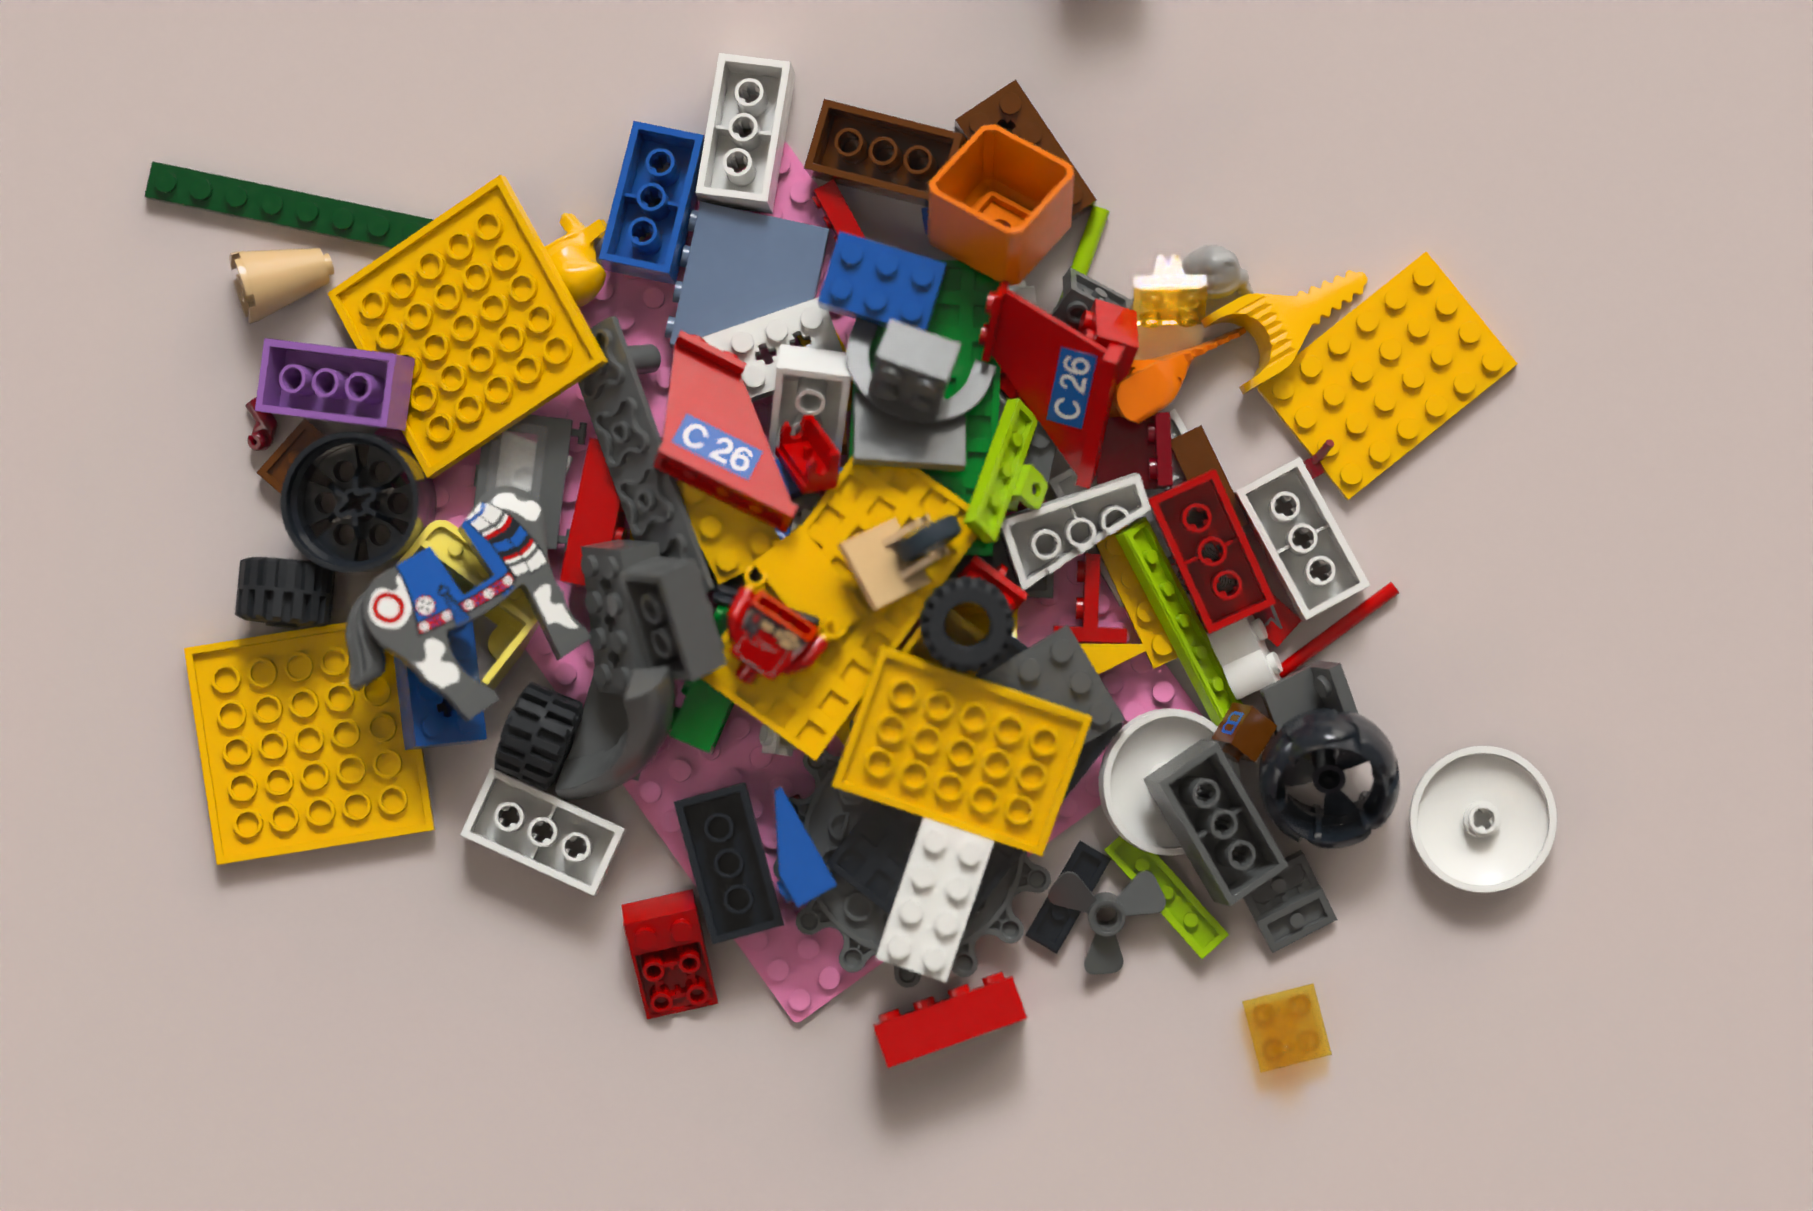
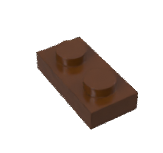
(276, 467)

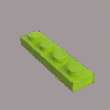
(1182, 908)

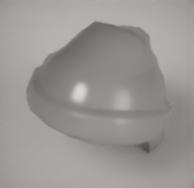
(1222, 271)

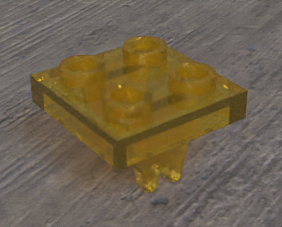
(1169, 296)
(1286, 1027)

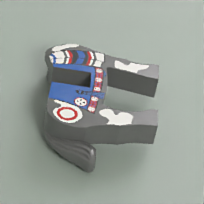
(419, 602)

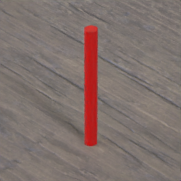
(1338, 629)

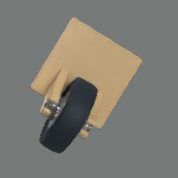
(887, 562)

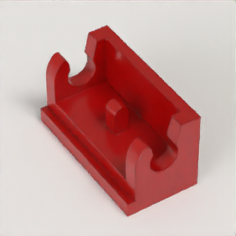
(809, 456)

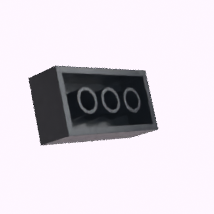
(729, 863)

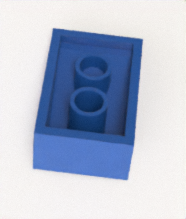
(799, 862)

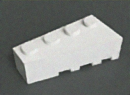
(1070, 525)

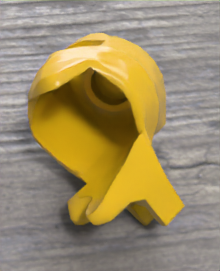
(576, 258)

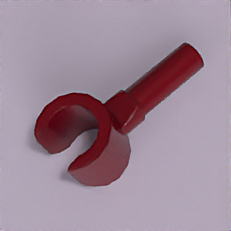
(1313, 463)

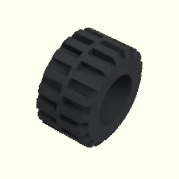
(974, 656)

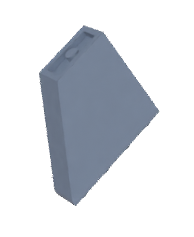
(743, 269)

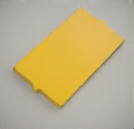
(809, 581)

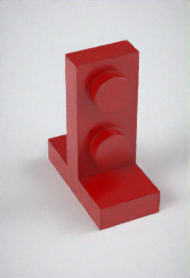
(1088, 606)

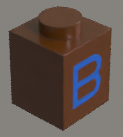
(1243, 733)

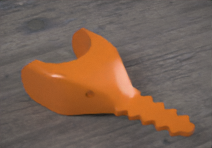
(1157, 381)

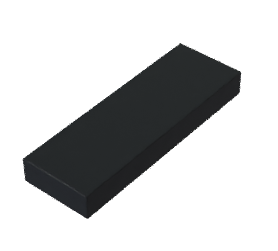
(1055, 922)

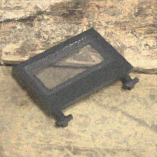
(533, 459)

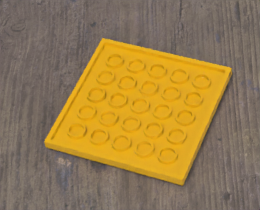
(479, 317)
(296, 751)

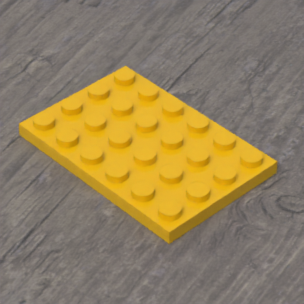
(1387, 375)
(961, 750)

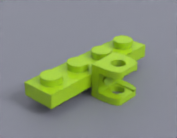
(1004, 476)

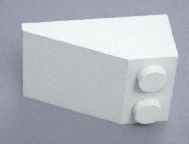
(810, 384)

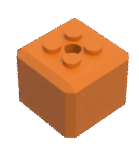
(1000, 204)

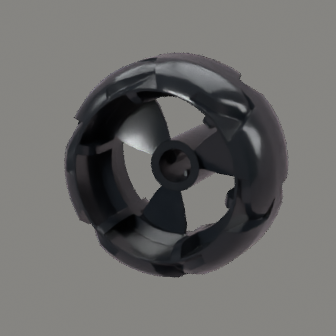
(1335, 746)

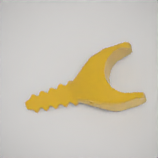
(1283, 322)

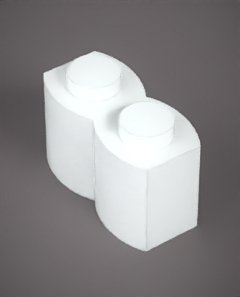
(1245, 656)

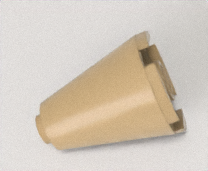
(277, 278)

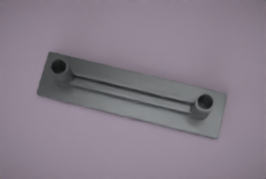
(631, 445)

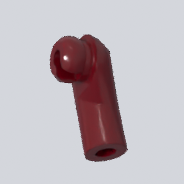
(264, 428)

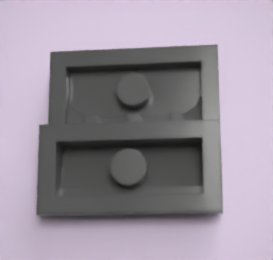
(1290, 904)

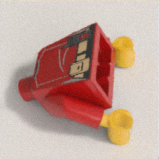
(772, 636)

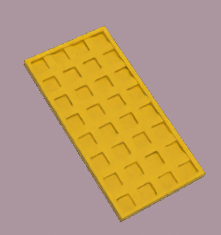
(817, 701)

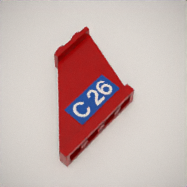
(1058, 375)

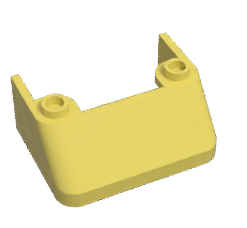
(513, 615)

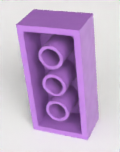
(334, 384)

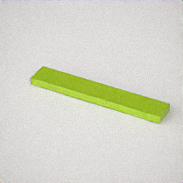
(1177, 617)

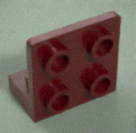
(1139, 450)

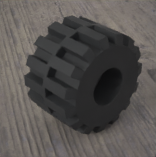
(284, 592)
(538, 735)

